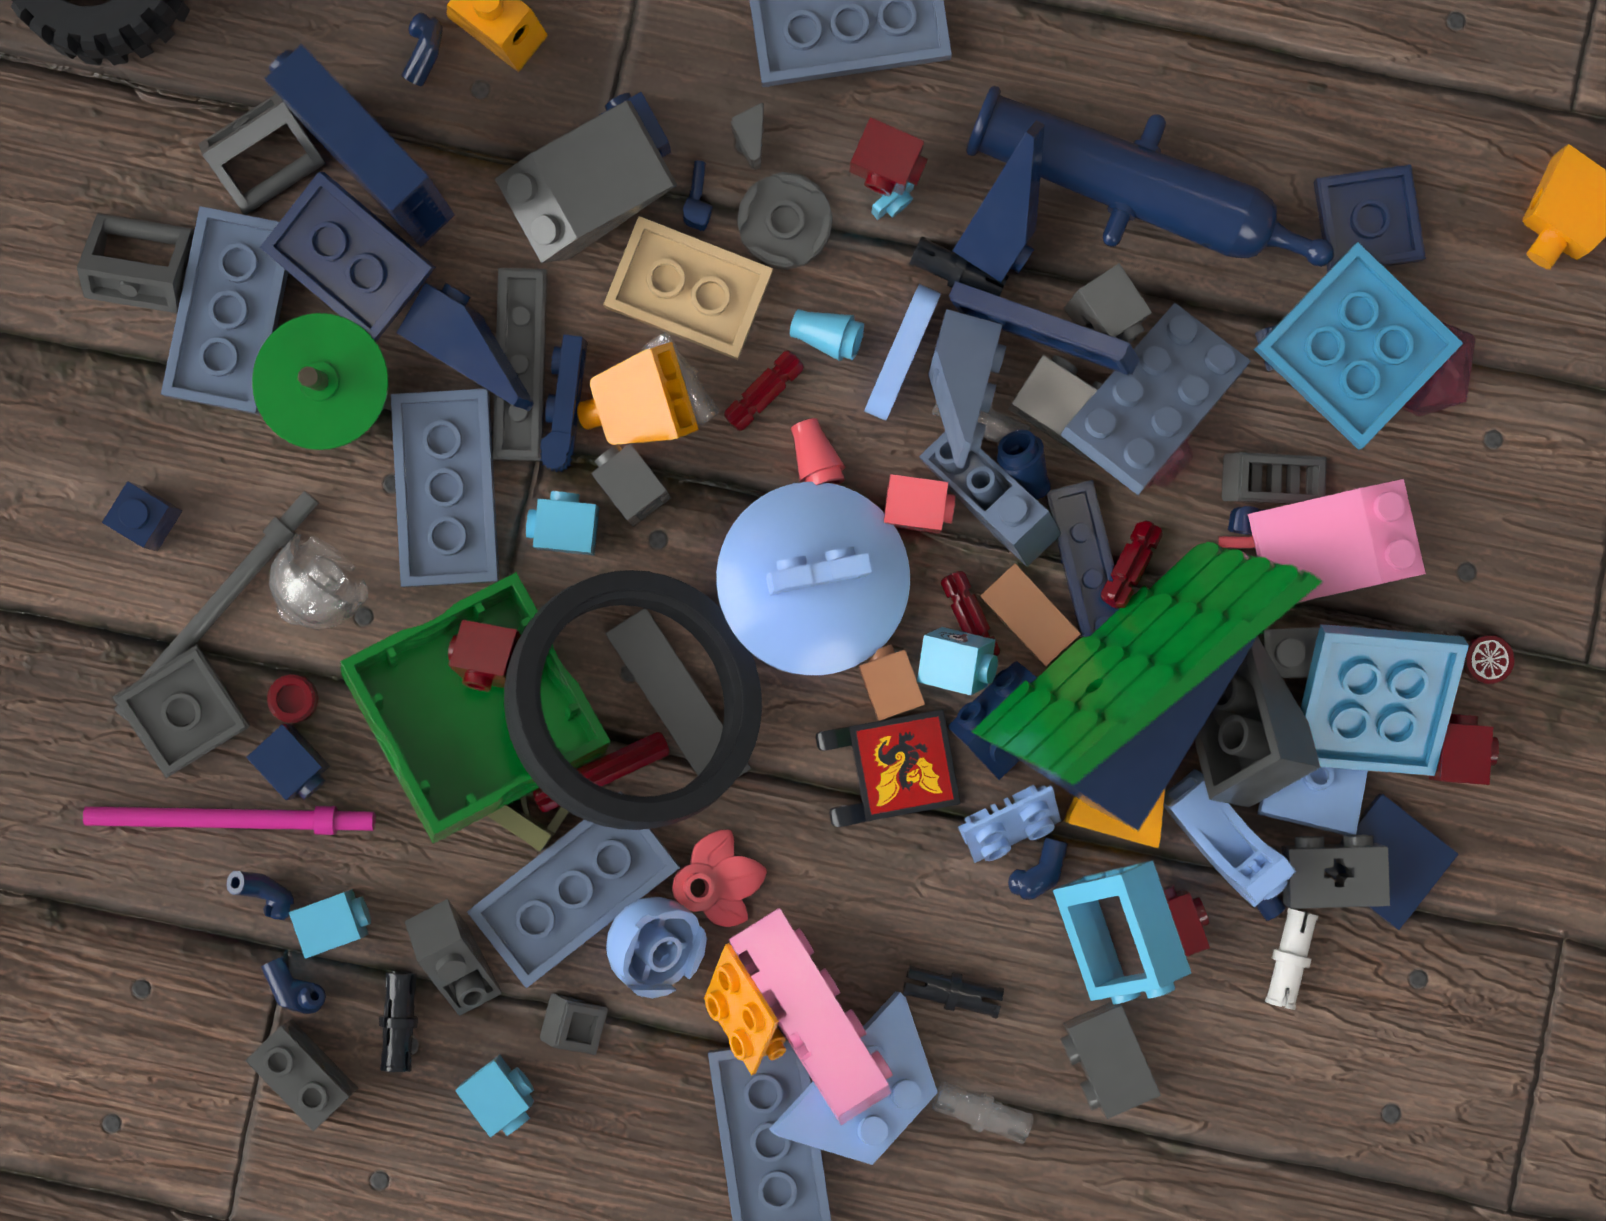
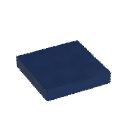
(1374, 210)
(1414, 857)

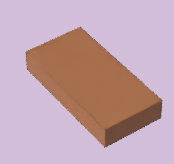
(1029, 615)

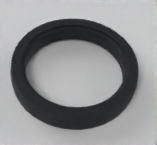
(548, 765)

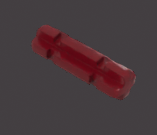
(763, 390)
(1131, 564)
(966, 606)

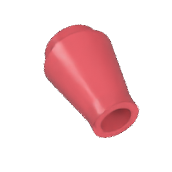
(815, 454)

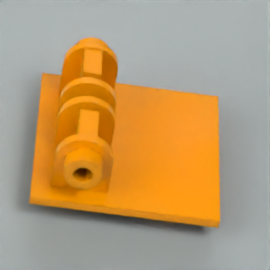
(743, 1012)

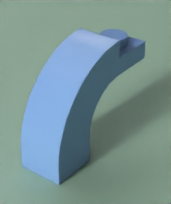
(1227, 841)

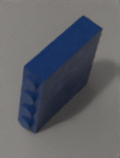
(359, 144)

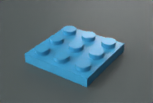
(1358, 346)
(1382, 697)

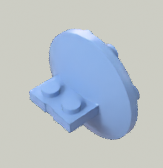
(813, 578)

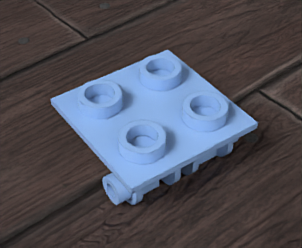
(1029, 817)

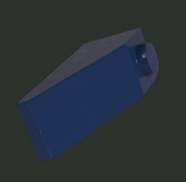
(1008, 215)
(462, 339)

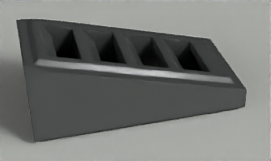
(1244, 478)

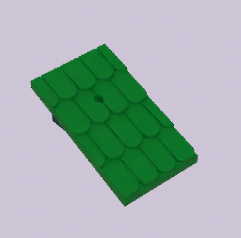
(1137, 691)

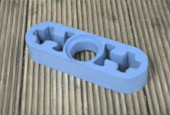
(902, 352)

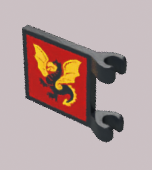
(899, 765)

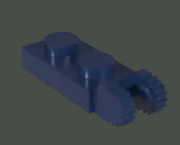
(561, 408)

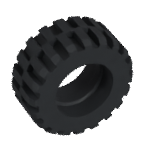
(103, 29)

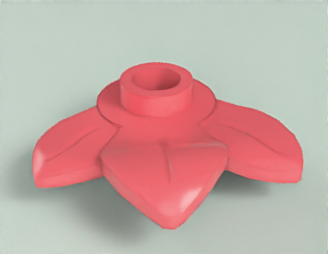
(725, 879)

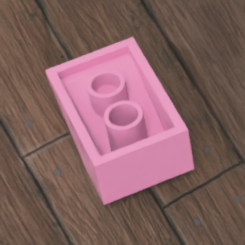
(1343, 538)

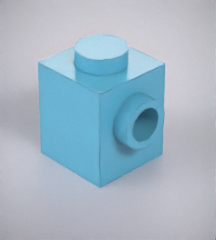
(563, 524)
(497, 1097)

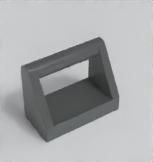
(248, 131)
(133, 281)

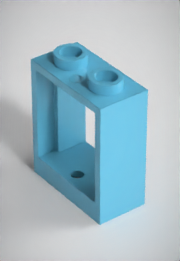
(1149, 924)

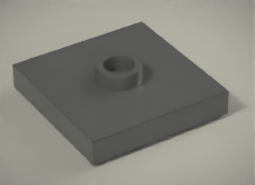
(181, 711)

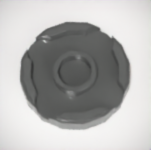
(785, 220)

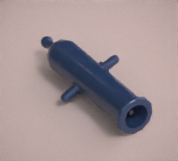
(1143, 183)

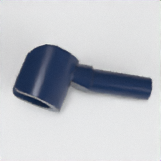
(695, 211)
(1239, 519)

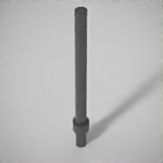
(277, 535)

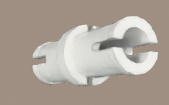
(1291, 958)

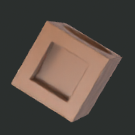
(890, 683)

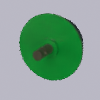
(320, 381)

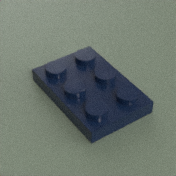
(347, 256)

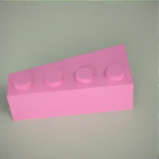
(811, 1017)

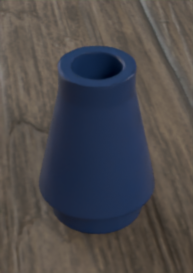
(1024, 460)

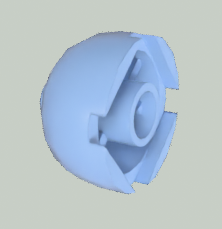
(655, 945)

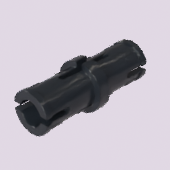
(953, 268)
(953, 991)
(398, 1021)

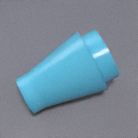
(829, 332)

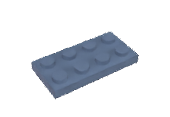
(845, 37)
(224, 311)
(1145, 417)
(445, 488)
(570, 895)
(764, 1172)

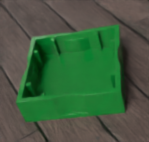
(454, 740)

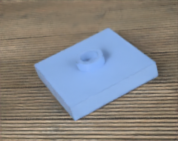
(1321, 800)

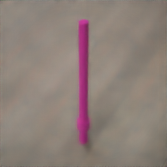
(323, 820)

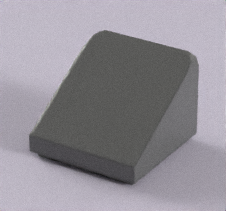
(748, 131)
(573, 1024)

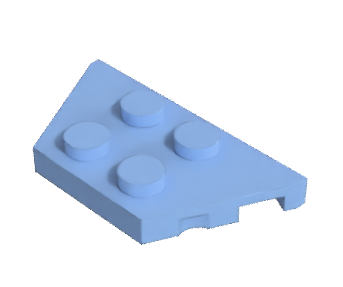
(876, 1128)

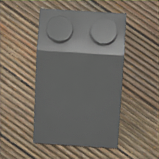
(585, 183)
(1255, 736)

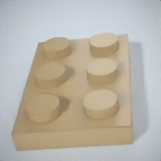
(688, 288)

